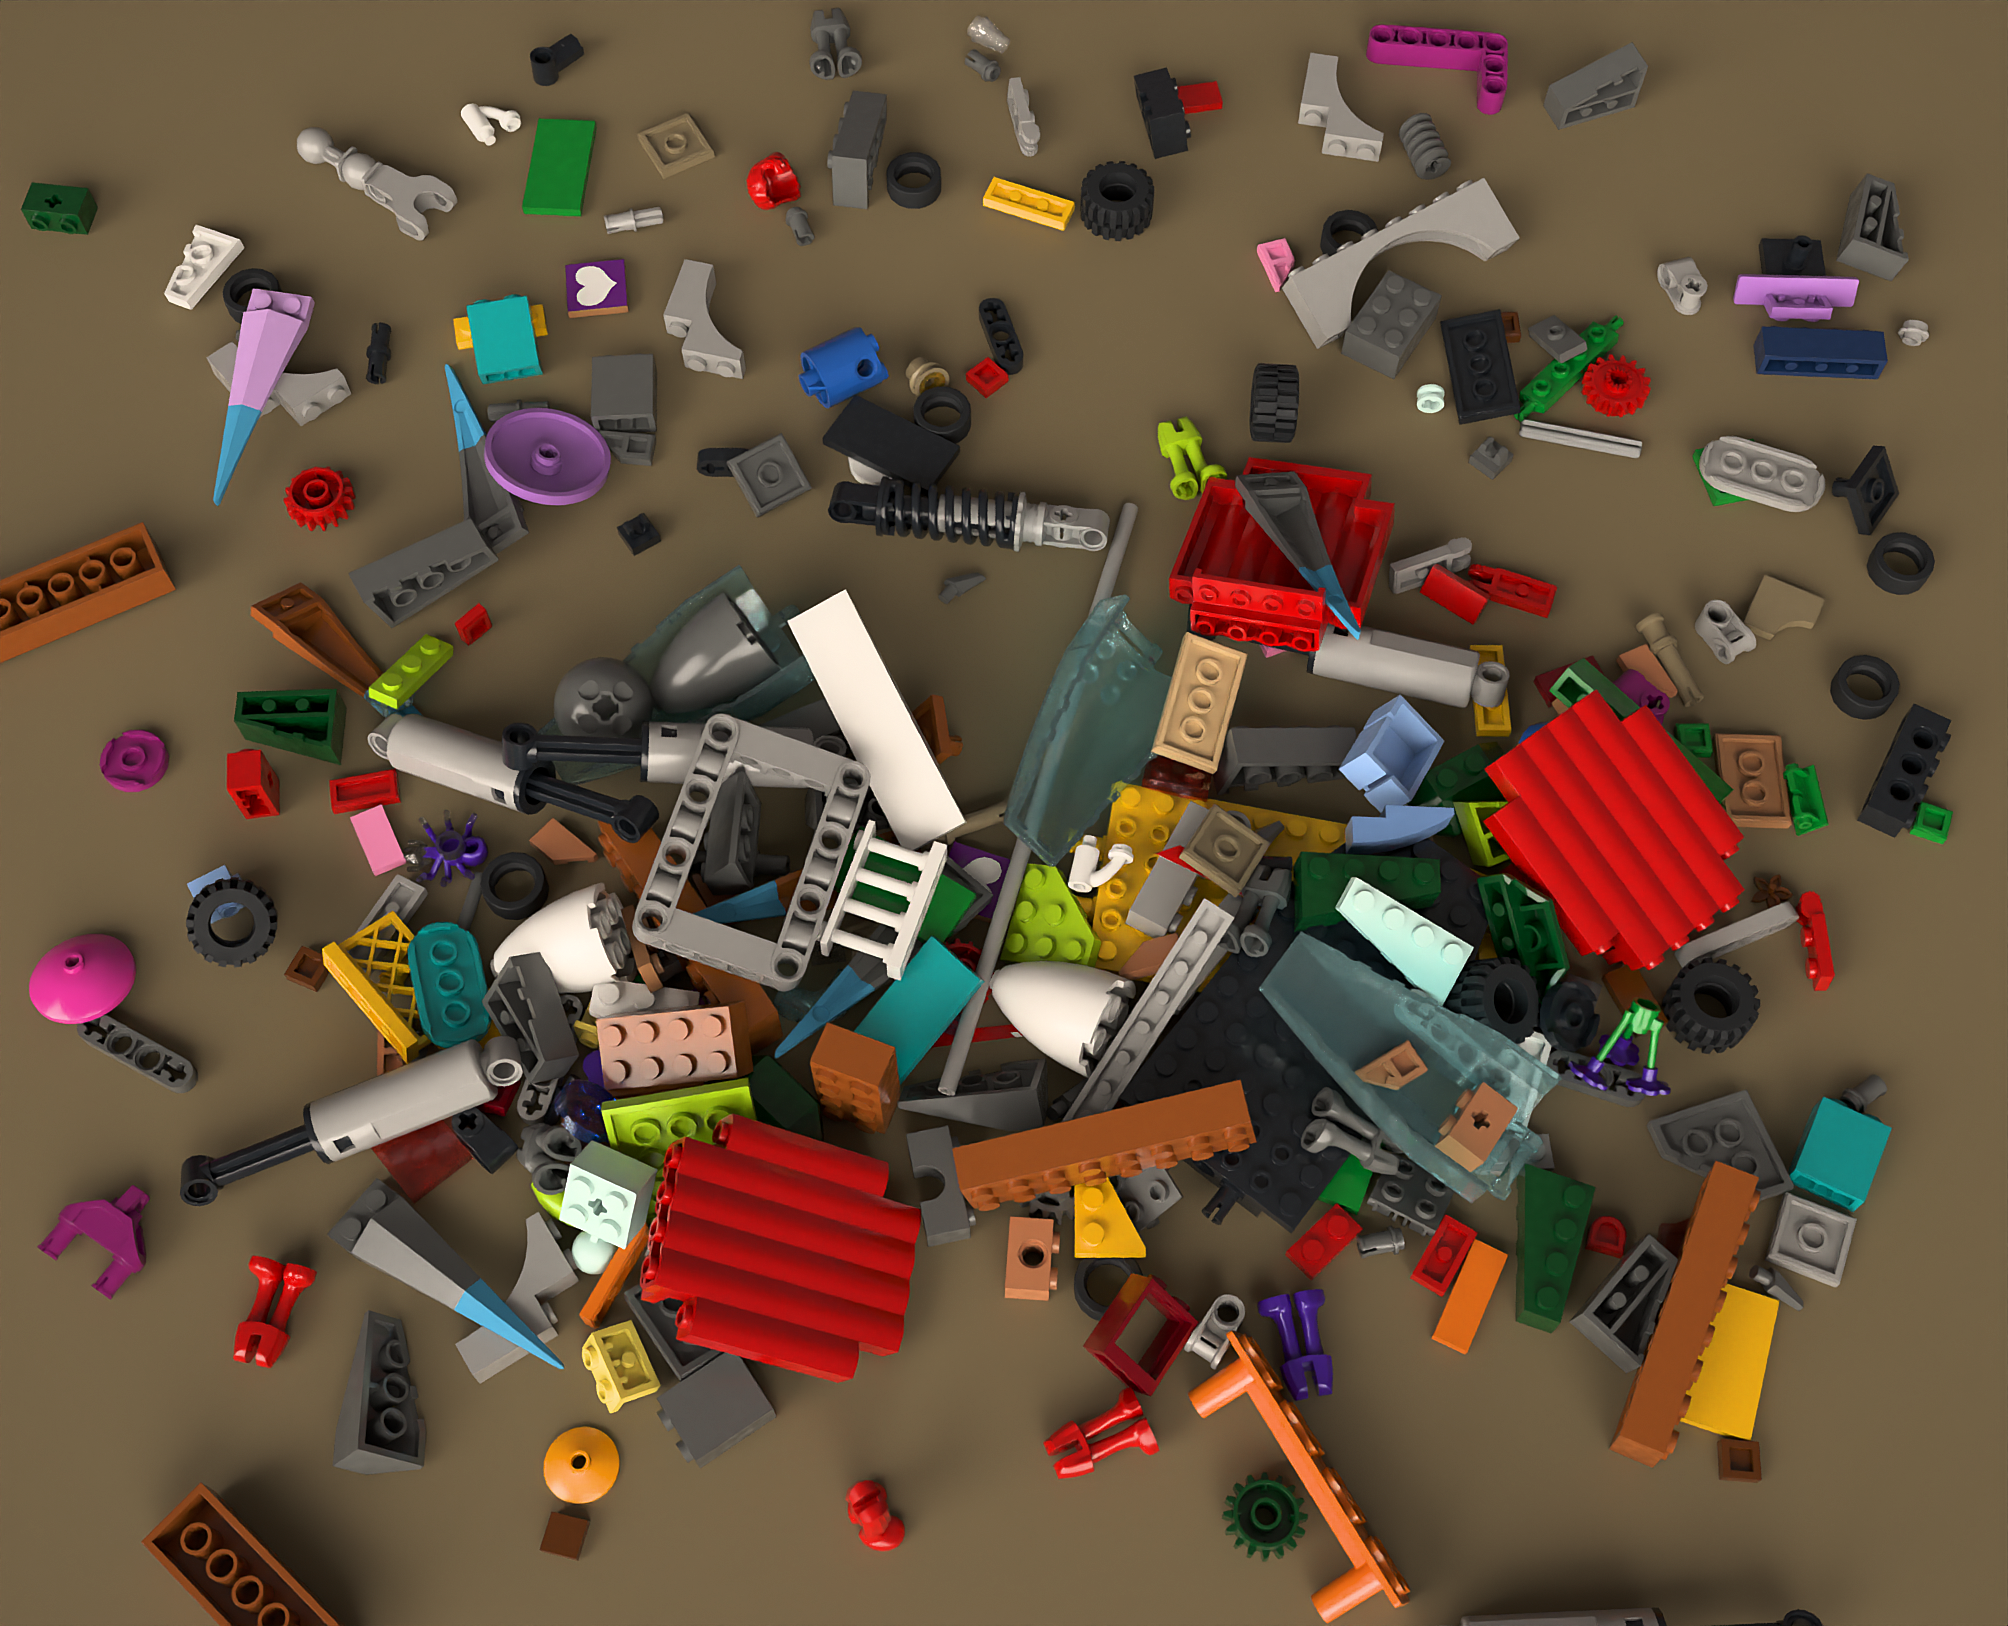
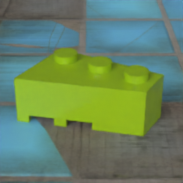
(1480, 841)

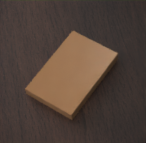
(1755, 771)

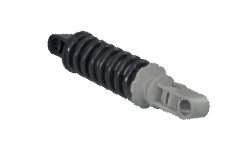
(1007, 521)

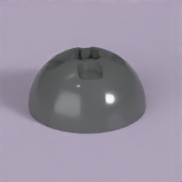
(588, 689)

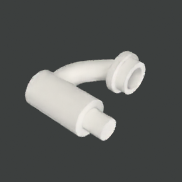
(478, 123)
(1083, 870)

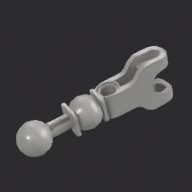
(384, 184)

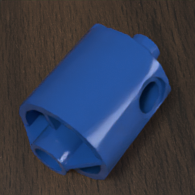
(841, 367)

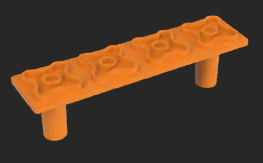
(1372, 1564)

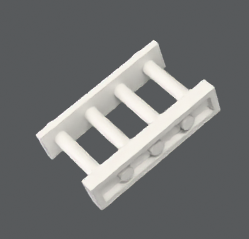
(906, 924)

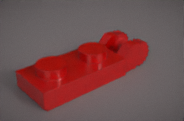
(1514, 589)
(1815, 937)

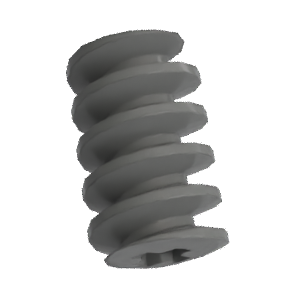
(1424, 146)

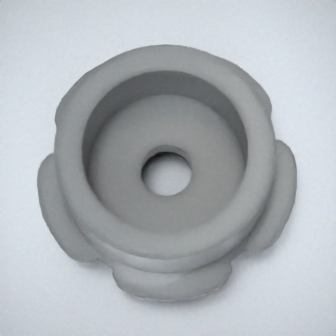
(1913, 332)

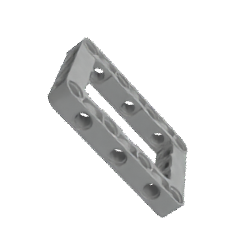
(717, 943)

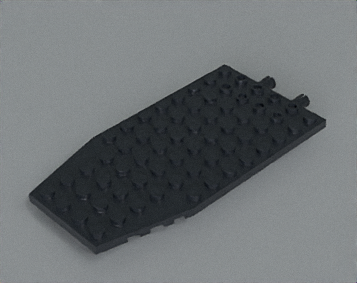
(1240, 1036)

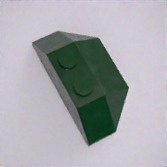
(1460, 781)
(1525, 928)
(782, 1099)

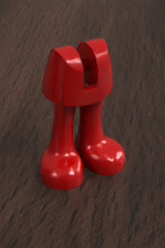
(273, 1335)
(1077, 1436)
(870, 1509)

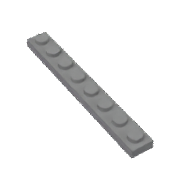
(1152, 1011)

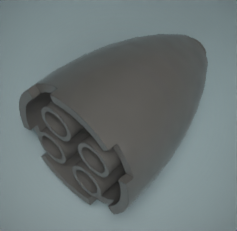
(711, 660)

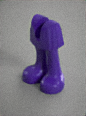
(1320, 1364)

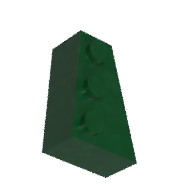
(294, 721)

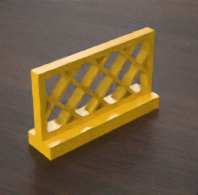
(369, 994)

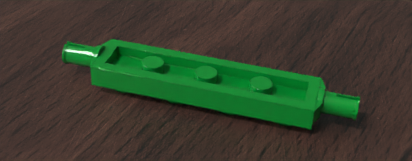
(1560, 377)

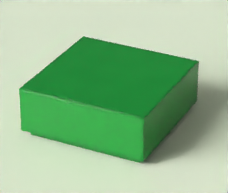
(1695, 738)
(1931, 822)

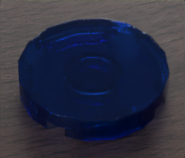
(580, 1108)

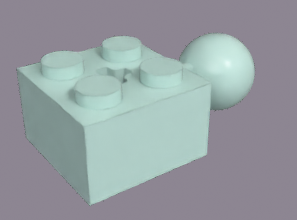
(607, 1200)

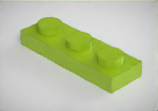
(411, 671)

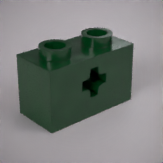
(59, 208)

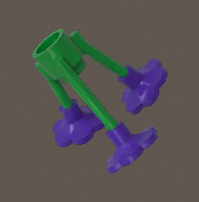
(1618, 1047)

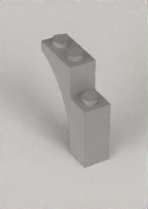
(1325, 108)
(689, 317)
(300, 394)
(543, 1276)

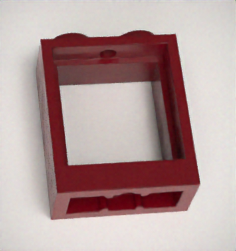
(1165, 1347)

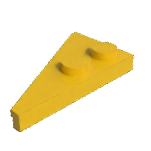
(1104, 1225)

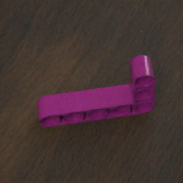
(1447, 50)

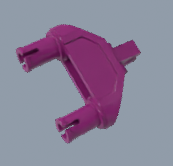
(110, 1225)

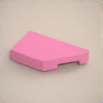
(1277, 261)

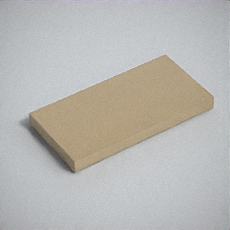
(1199, 703)

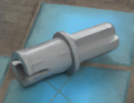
(633, 219)

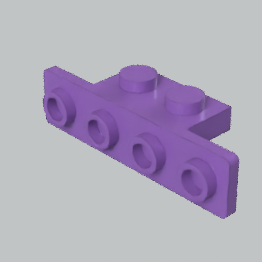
(1796, 295)

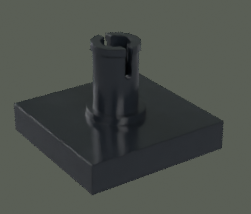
(1792, 257)
(1869, 490)

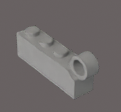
(1168, 883)

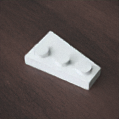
(203, 265)
(633, 997)

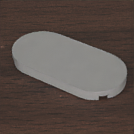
(1762, 473)

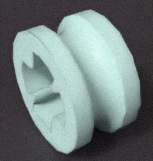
(1430, 398)

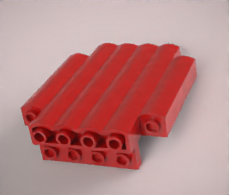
(1247, 584)
(1615, 832)
(781, 1249)

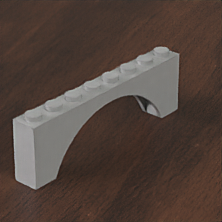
(1463, 219)

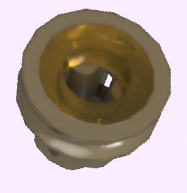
(925, 375)

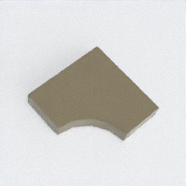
(1781, 606)

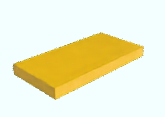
(1733, 1365)

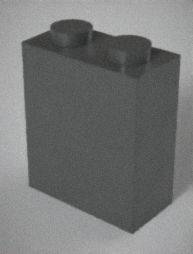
(624, 393)
(714, 1409)

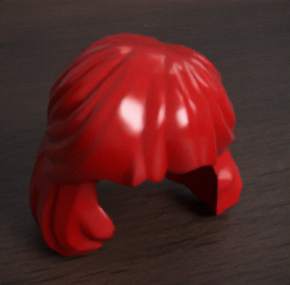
(772, 182)

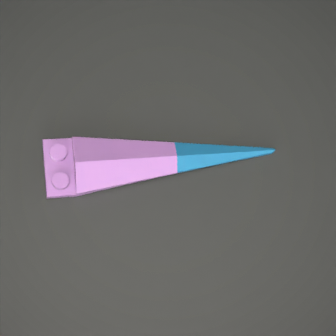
(266, 343)

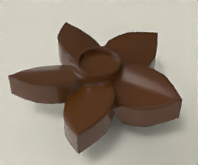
(1770, 891)

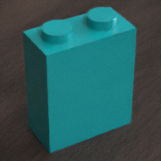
(504, 339)
(1839, 1153)

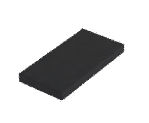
(1480, 367)
(890, 444)

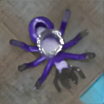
(450, 848)

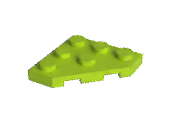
(1049, 922)

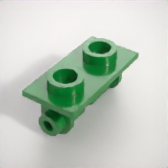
(1805, 798)

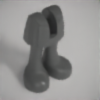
(835, 31)
(1263, 889)
(1323, 1133)
(538, 1154)

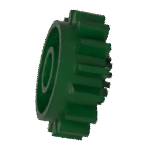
(1275, 1498)

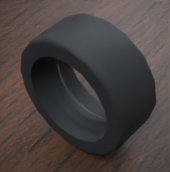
(913, 163)
(1340, 221)
(244, 282)
(949, 398)
(1910, 546)
(1876, 670)
(508, 863)
(1083, 1271)

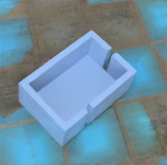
(1392, 754)

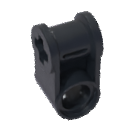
(486, 1142)

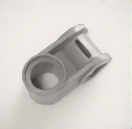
(1682, 284)
(1725, 633)
(1210, 1336)

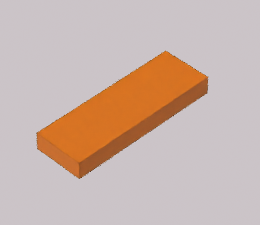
(613, 1279)
(1469, 1296)

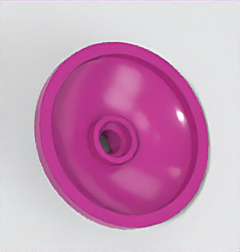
(82, 978)

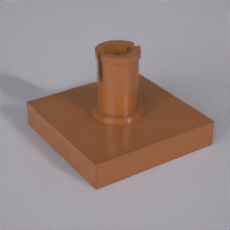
(933, 724)

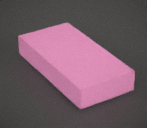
(378, 840)

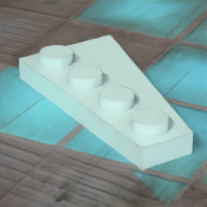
(1415, 945)

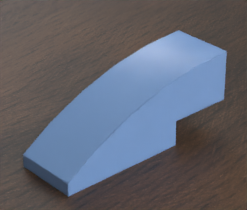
(1394, 828)

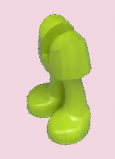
(1188, 442)

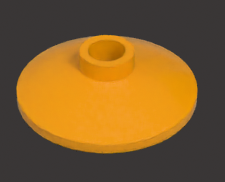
(590, 1481)

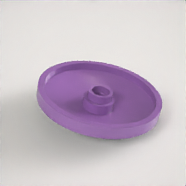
(547, 456)

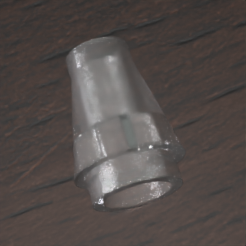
(987, 34)

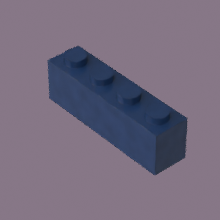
(1820, 352)

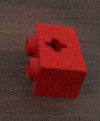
(253, 784)

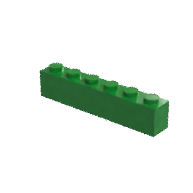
(1584, 678)

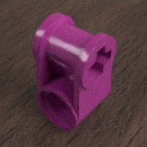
(1643, 692)

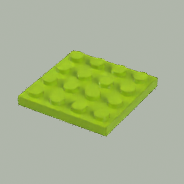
(652, 1122)

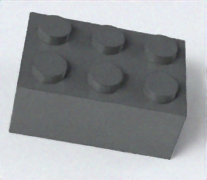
(1391, 324)

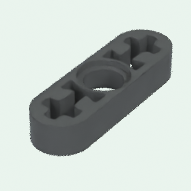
(1619, 1093)

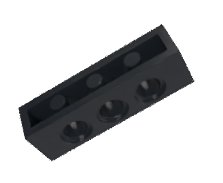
(1881, 808)

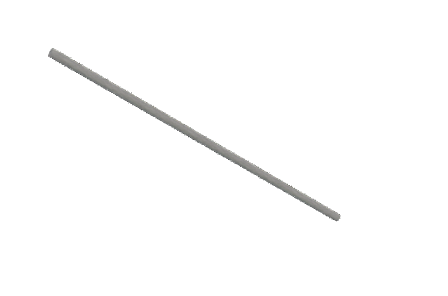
(1020, 856)

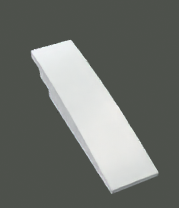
(877, 722)

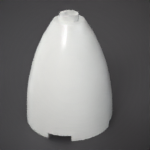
(578, 939)
(1064, 1008)

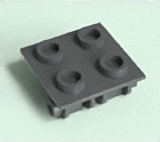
(1146, 1195)
(1412, 1195)

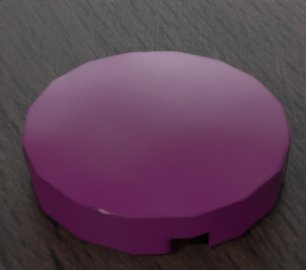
(134, 761)

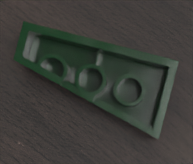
(1322, 878)
(1550, 1233)

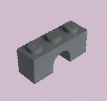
(947, 1216)

